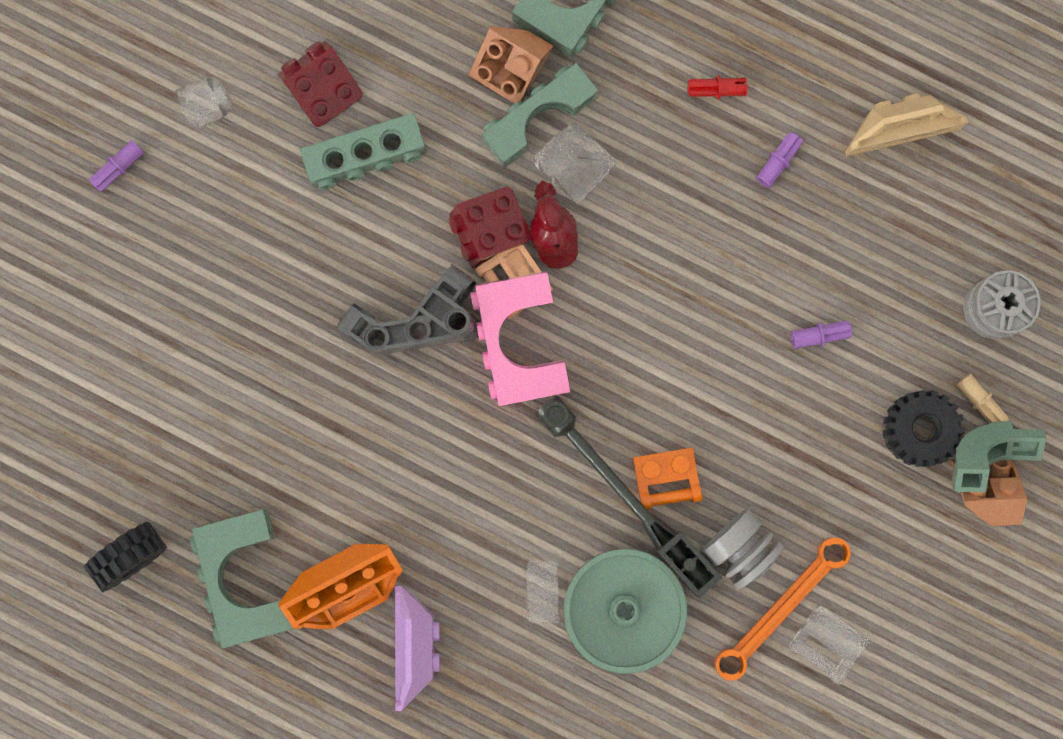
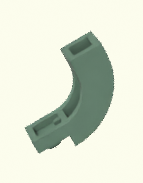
(989, 445)

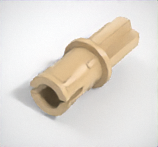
(981, 399)

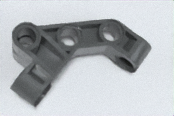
(438, 311)

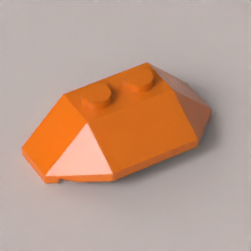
(341, 587)

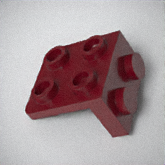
(320, 83)
(489, 225)

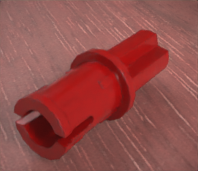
(717, 87)

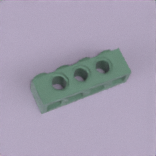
(317, 156)

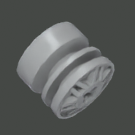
(987, 313)
(743, 549)

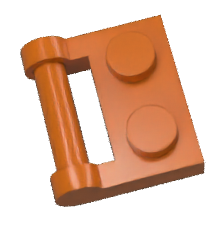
(667, 468)

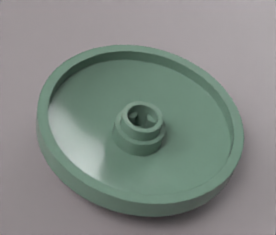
(625, 611)

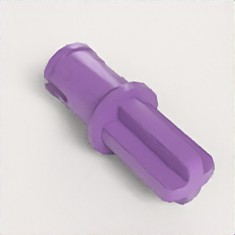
(779, 160)
(116, 166)
(821, 334)

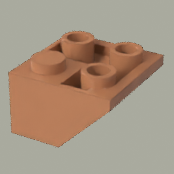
(510, 61)
(1004, 496)

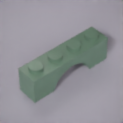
(567, 92)

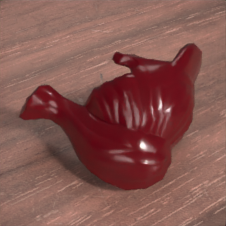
(553, 226)

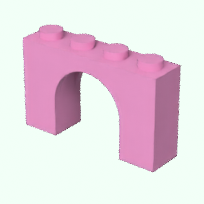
(514, 381)

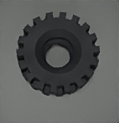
(900, 428)
(125, 556)

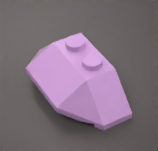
(413, 647)

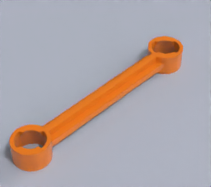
(782, 608)

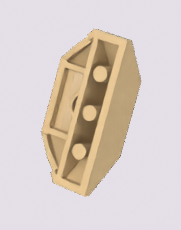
(904, 122)

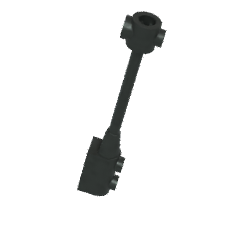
(670, 544)

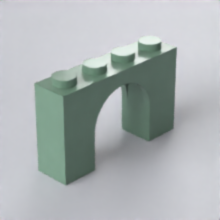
(560, 26)
(215, 546)

